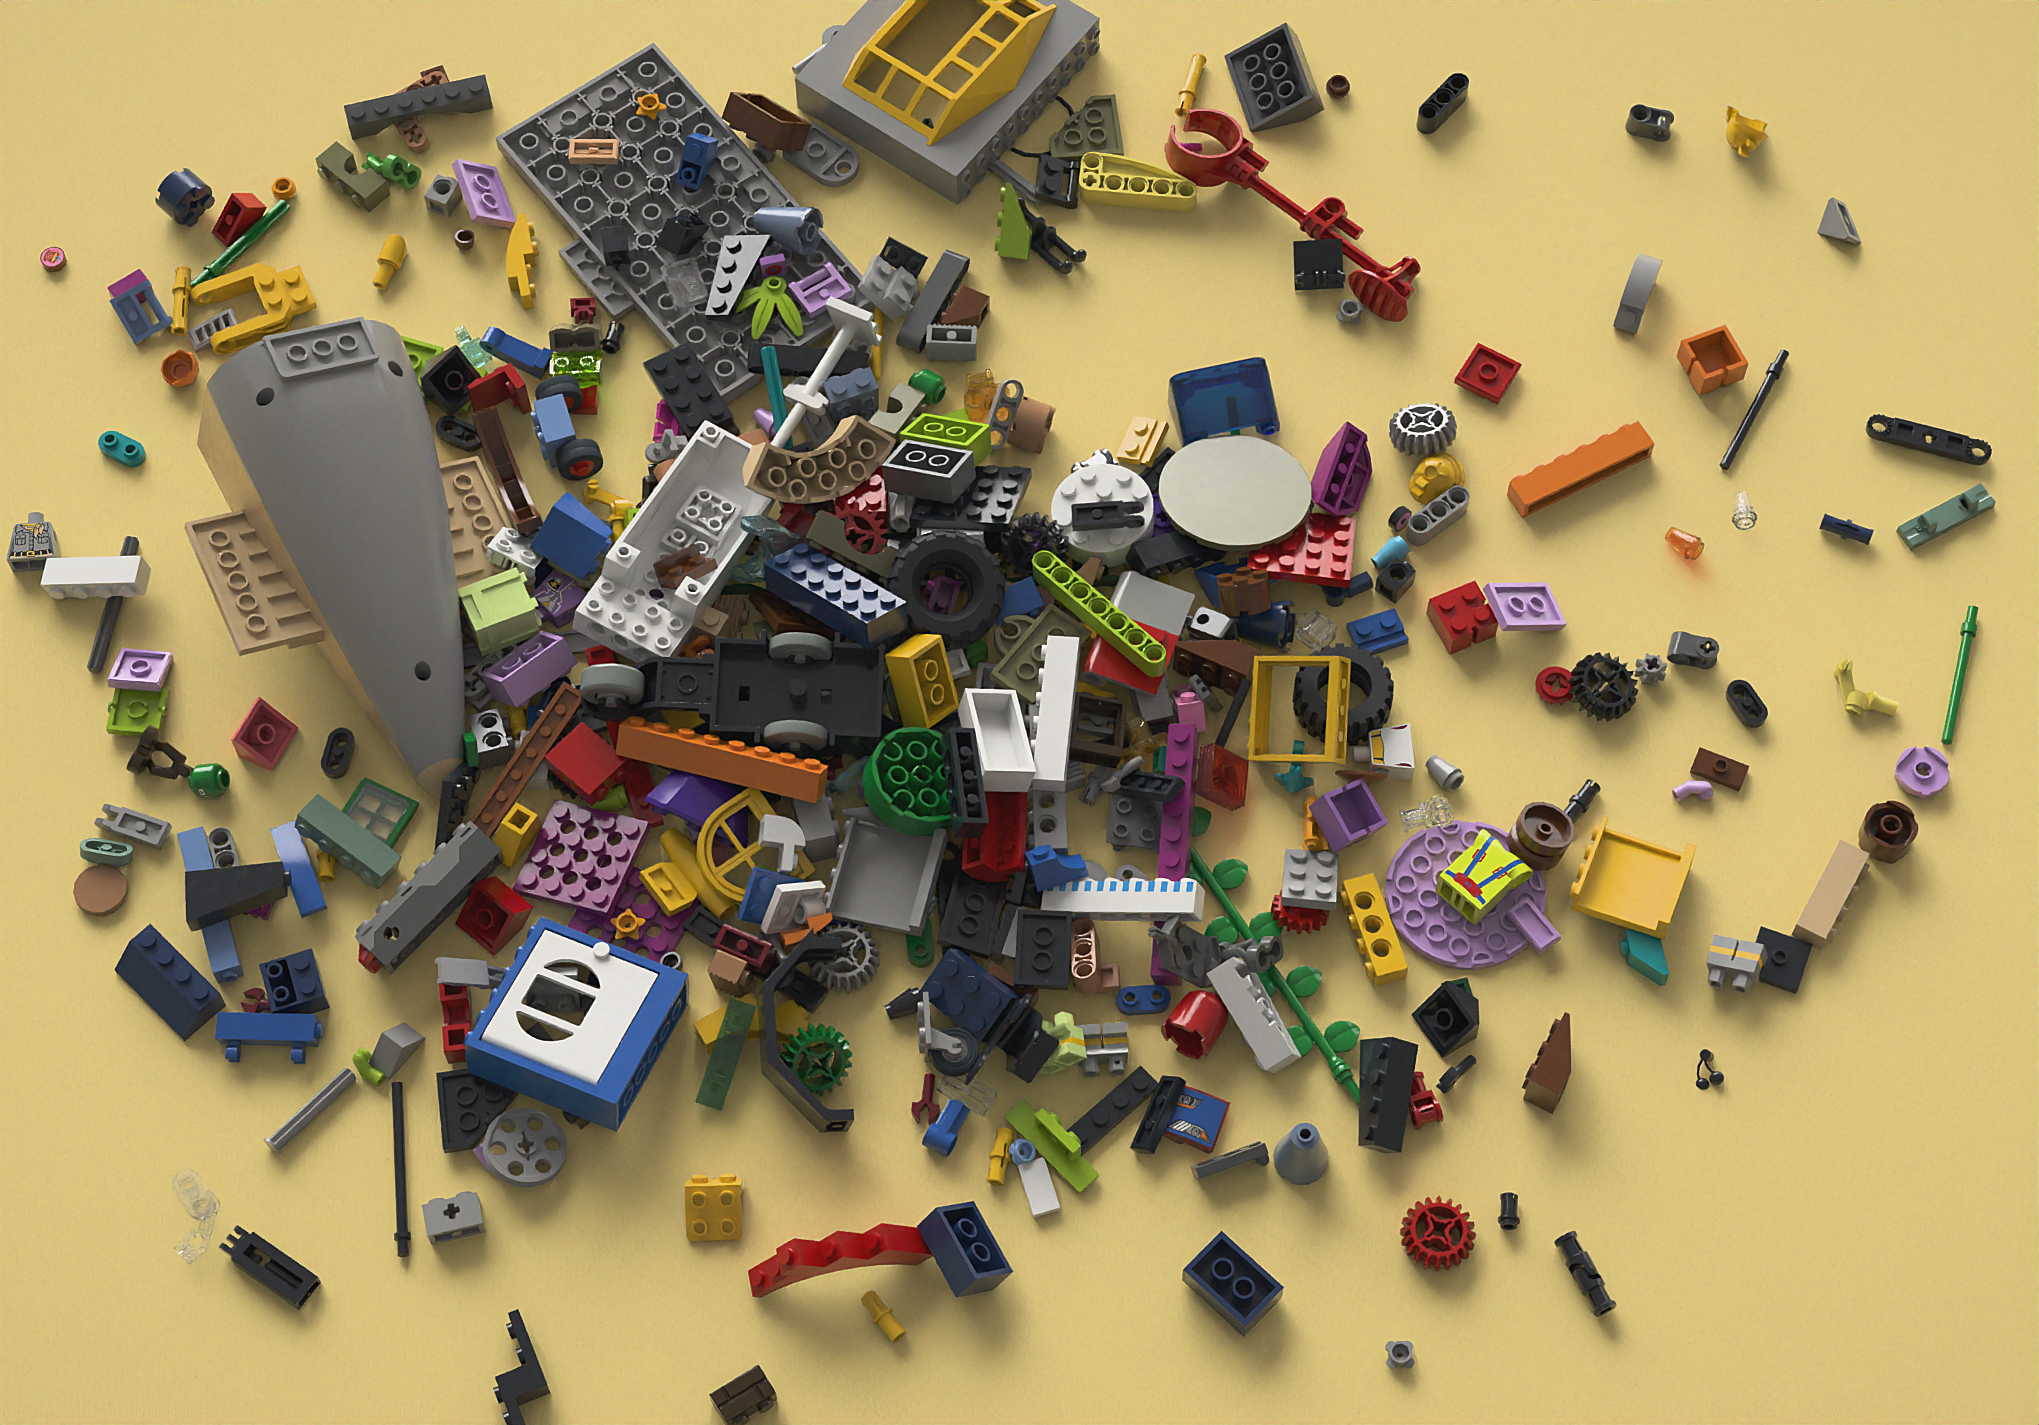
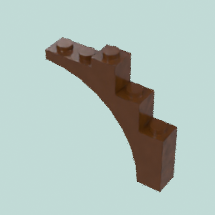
(505, 471)

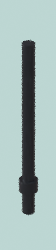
(1773, 373)

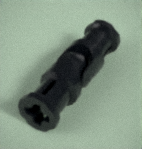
(1585, 1273)

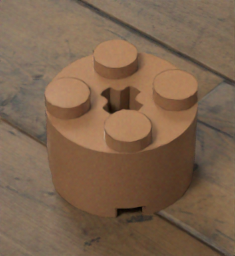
(1031, 425)

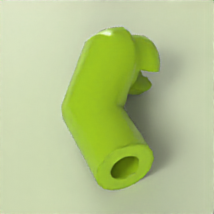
(360, 1060)

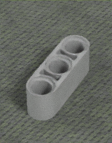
(1011, 404)
(1434, 525)
(226, 853)

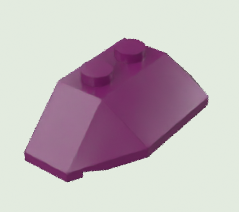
(1342, 472)

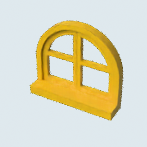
(759, 807)

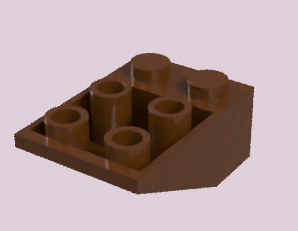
(1216, 662)
(1551, 1071)

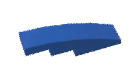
(296, 859)

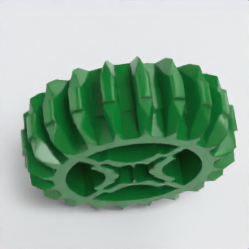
(832, 1042)

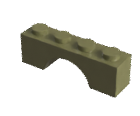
(829, 534)

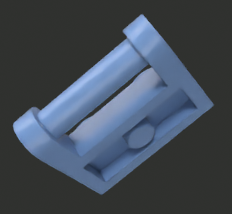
(134, 316)

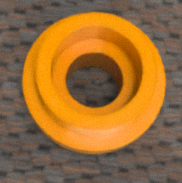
(281, 184)

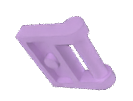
(815, 298)

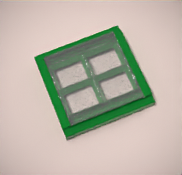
(380, 810)

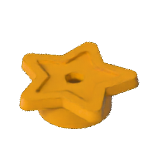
(646, 101)
(627, 918)

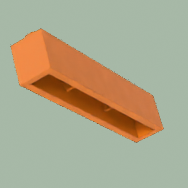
(1580, 468)

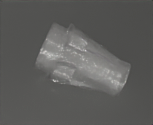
(1743, 514)

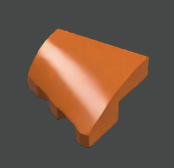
(792, 937)

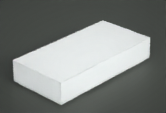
(1038, 1187)

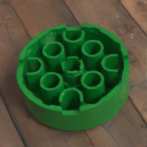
(908, 782)

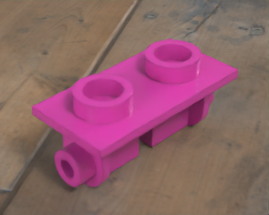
(664, 415)

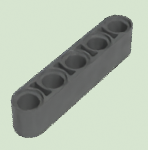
(933, 300)

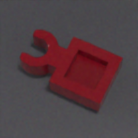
(583, 309)

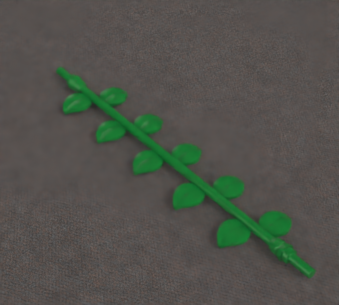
(1300, 982)

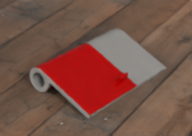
(1154, 608)

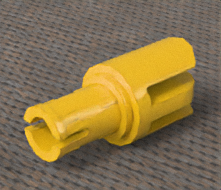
(389, 260)

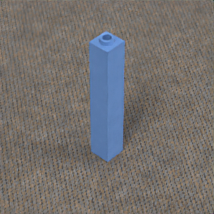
(217, 937)

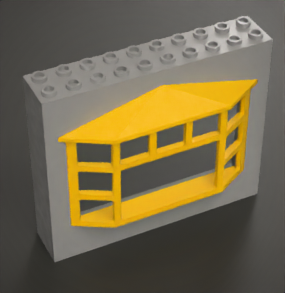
(979, 118)

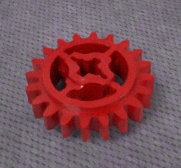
(875, 532)

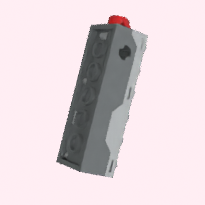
(427, 899)

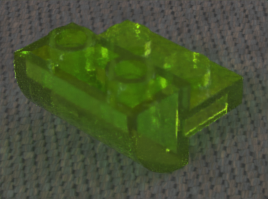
(583, 366)

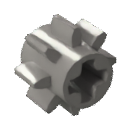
(1650, 676)

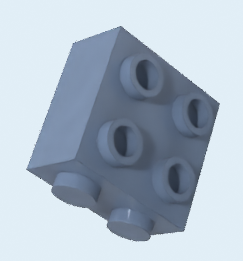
(851, 394)

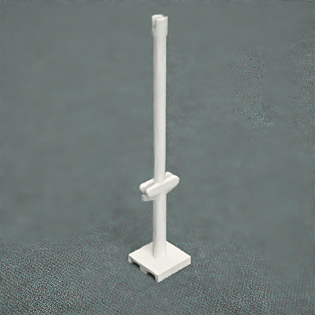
(850, 323)

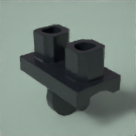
(900, 255)

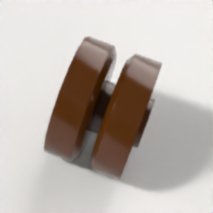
(1541, 835)

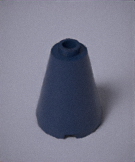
(1269, 628)

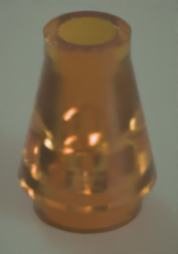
(1686, 544)

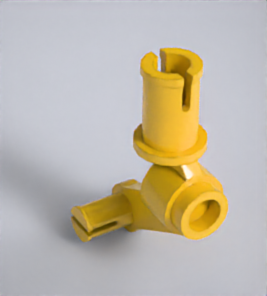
(617, 505)

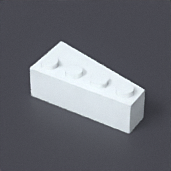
(1254, 1015)

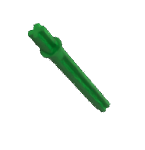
(218, 266)

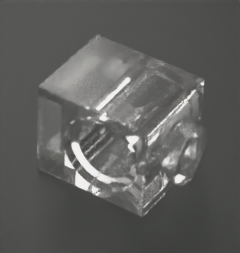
(1315, 630)

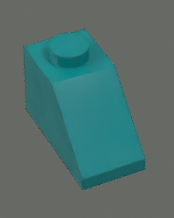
(1645, 955)

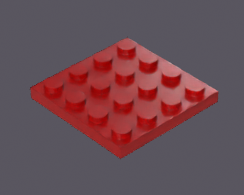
(1313, 554)

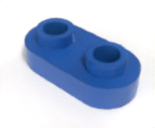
(1143, 1001)

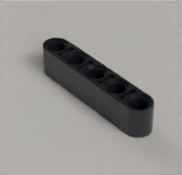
(803, 360)

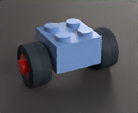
(553, 427)

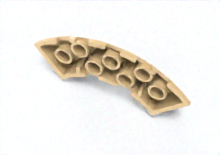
(821, 474)

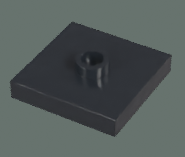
(1785, 959)

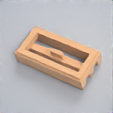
(593, 154)

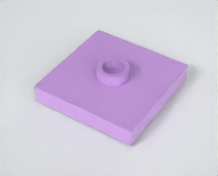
(140, 669)

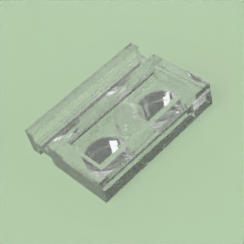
(685, 283)

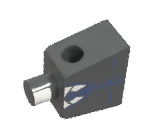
(1210, 626)

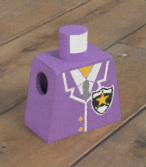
(558, 599)

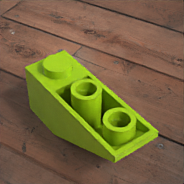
(1015, 233)

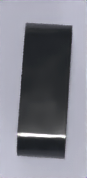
(1442, 103)

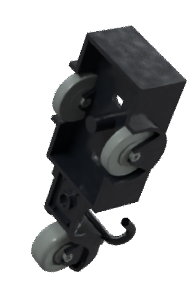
(783, 696)

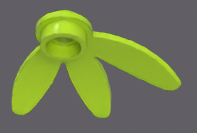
(768, 298)

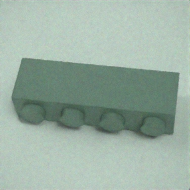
(347, 841)

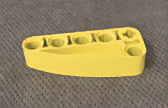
(1133, 184)

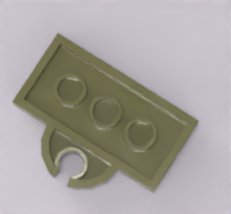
(1023, 651)

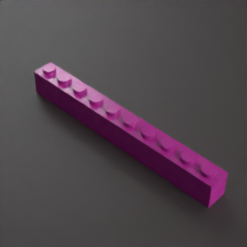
(1176, 826)

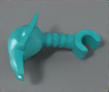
(1294, 779)

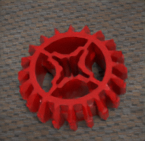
(1427, 1215)

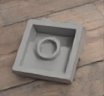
(889, 288)

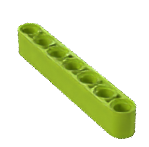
(1104, 623)

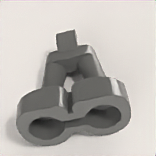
(1257, 956)

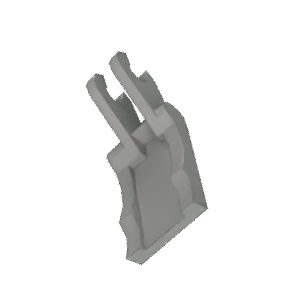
(468, 973)

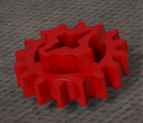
(1297, 917)

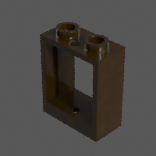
(1094, 752)

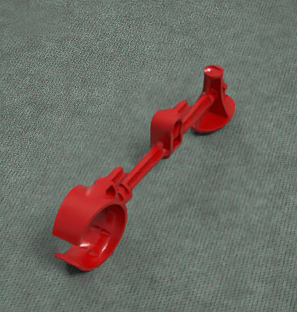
(1374, 286)

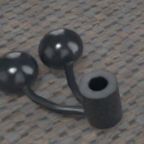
(1715, 1078)

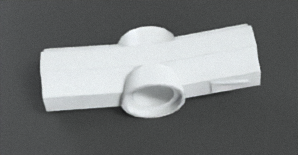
(900, 510)

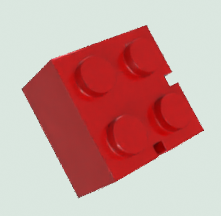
(1458, 613)

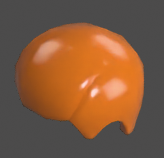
(180, 368)

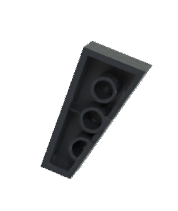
(1385, 1092)

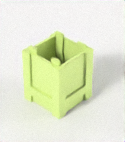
(500, 611)

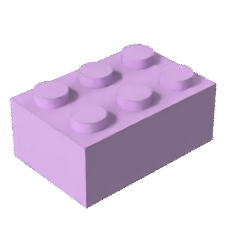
(529, 669)

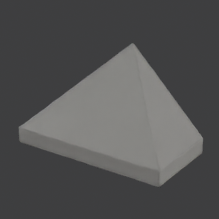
(1838, 223)

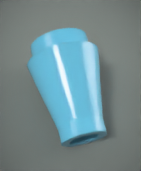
(1393, 548)

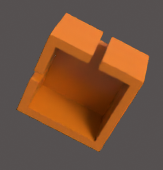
(1712, 359)

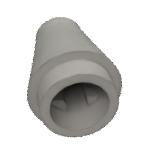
(1445, 773)

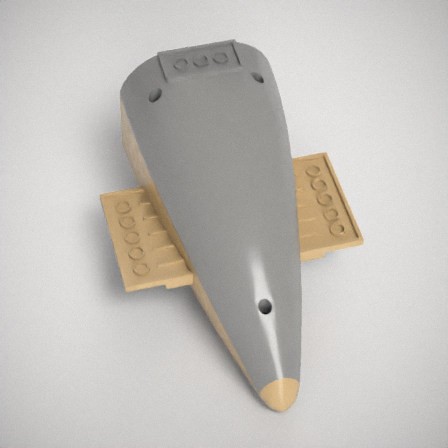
(347, 527)

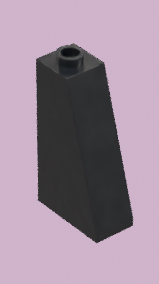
(231, 891)

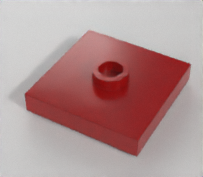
(1487, 373)

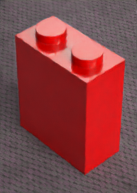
(587, 764)

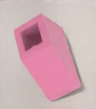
(1188, 707)

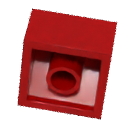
(493, 914)

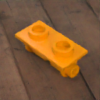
(1312, 835)

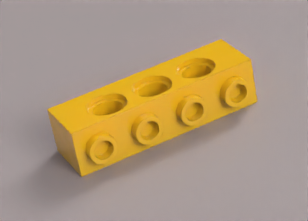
(1366, 891)

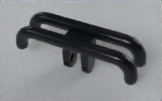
(1045, 238)

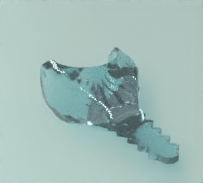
(773, 541)

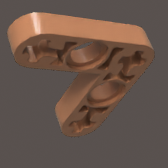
(415, 127)

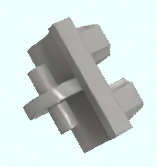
(667, 449)

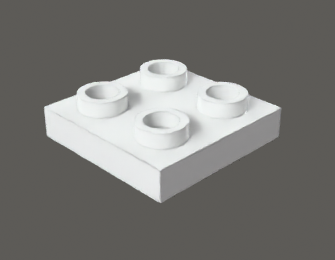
(793, 905)

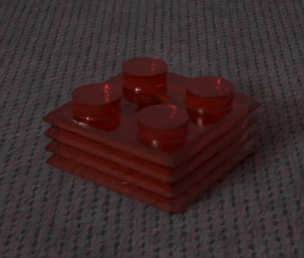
(1222, 777)

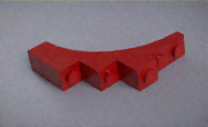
(839, 1251)

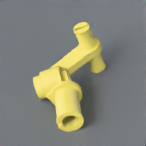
(1858, 701)

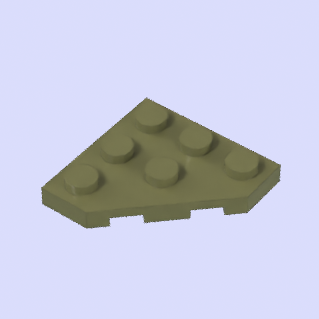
(1089, 130)

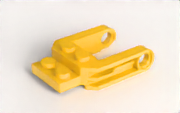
(280, 293)

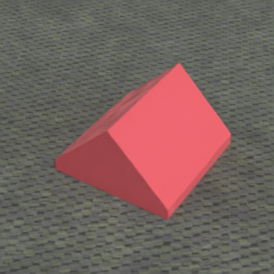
(263, 735)

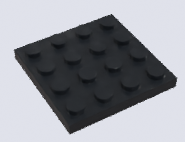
(985, 505)

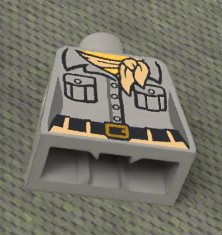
(32, 544)

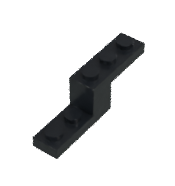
(523, 1382)

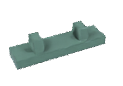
(1945, 516)

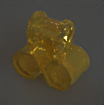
(981, 392)

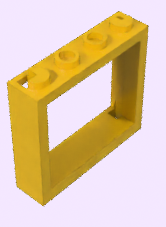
(1336, 708)

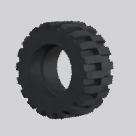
(1365, 673)

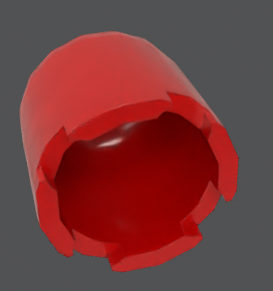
(1196, 1023)

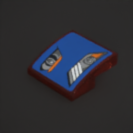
(1197, 1119)

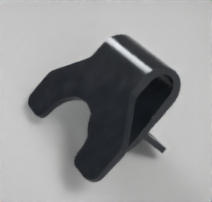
(1018, 1038)

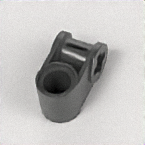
(1648, 121)
(1690, 649)

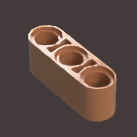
(1085, 956)

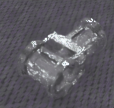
(1428, 814)

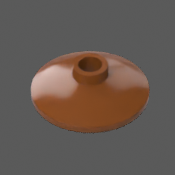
(1353, 775)

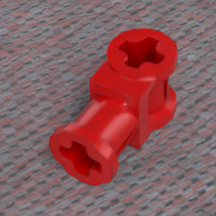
(1423, 1104)

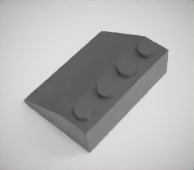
(1274, 80)

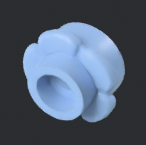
(1027, 1149)

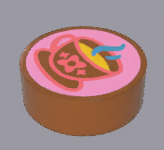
(53, 259)

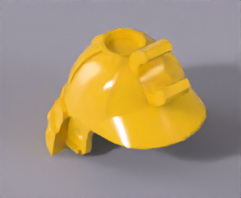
(1743, 132)
(1435, 476)

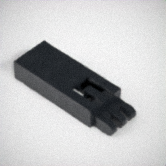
(280, 1274)

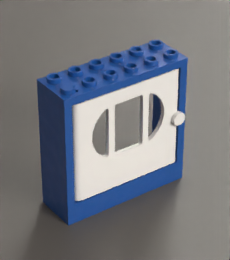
(611, 1051)

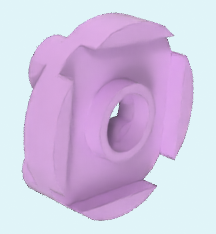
(1919, 785)

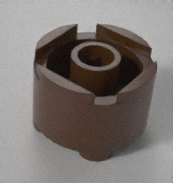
(1244, 591)
(1888, 831)

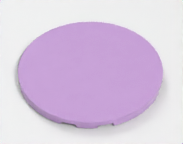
(1431, 923)

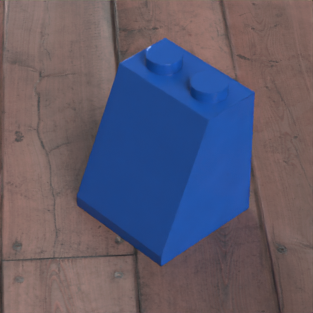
(572, 537)

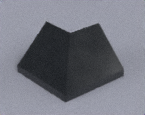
(447, 378)
(1449, 1018)

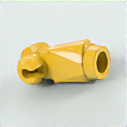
(517, 719)

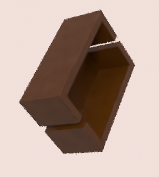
(766, 122)

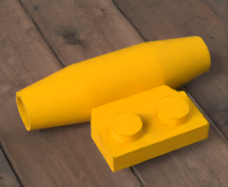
(681, 881)

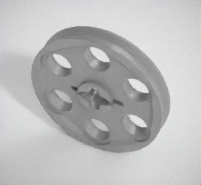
(517, 1156)

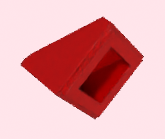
(590, 401)

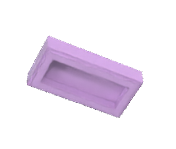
(1533, 925)

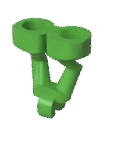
(394, 169)

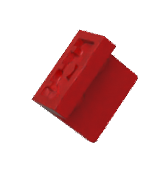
(499, 386)

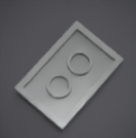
(1310, 879)

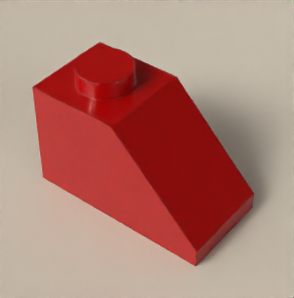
(237, 217)

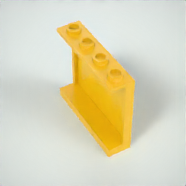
(1631, 881)

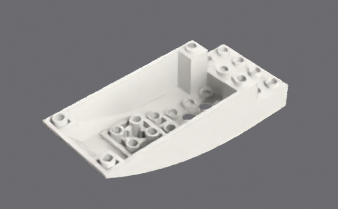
(692, 504)

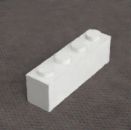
(96, 576)

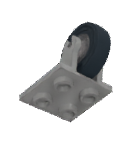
(949, 1050)

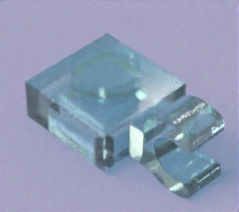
(472, 348)

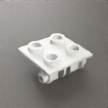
(513, 547)

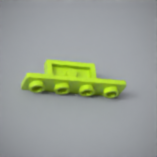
(1053, 1143)

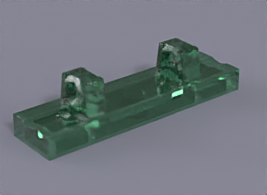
(725, 1054)

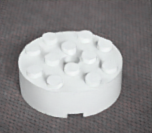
(1102, 484)

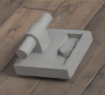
(552, 997)

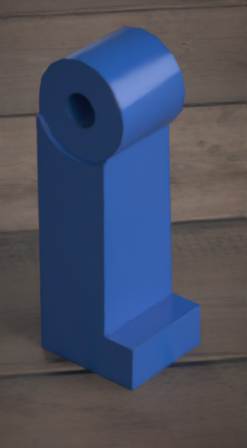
(517, 352)

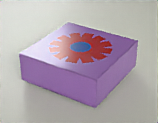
(773, 266)

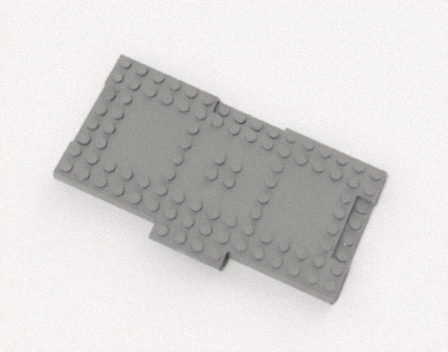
(645, 193)

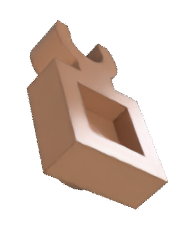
(1109, 978)

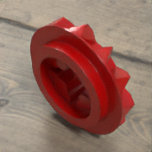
(1547, 678)

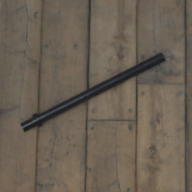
(402, 1235)

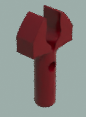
(833, 763)
(262, 1004)
(926, 1100)

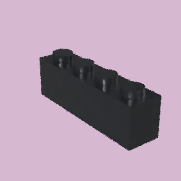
(1169, 555)

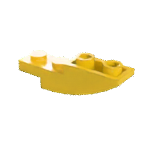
(520, 260)

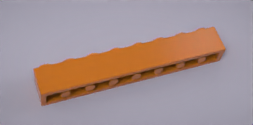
(722, 759)

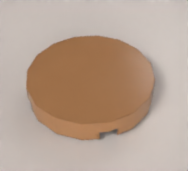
(100, 889)

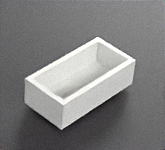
(1000, 738)

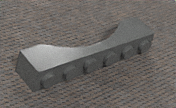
(375, 115)

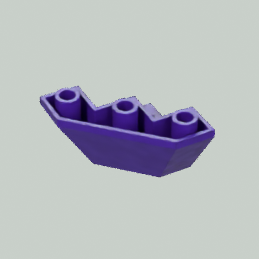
(695, 799)

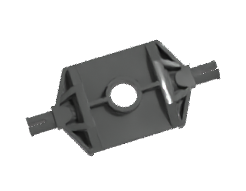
(1199, 955)

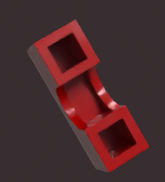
(457, 1020)

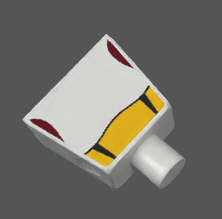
(1388, 752)

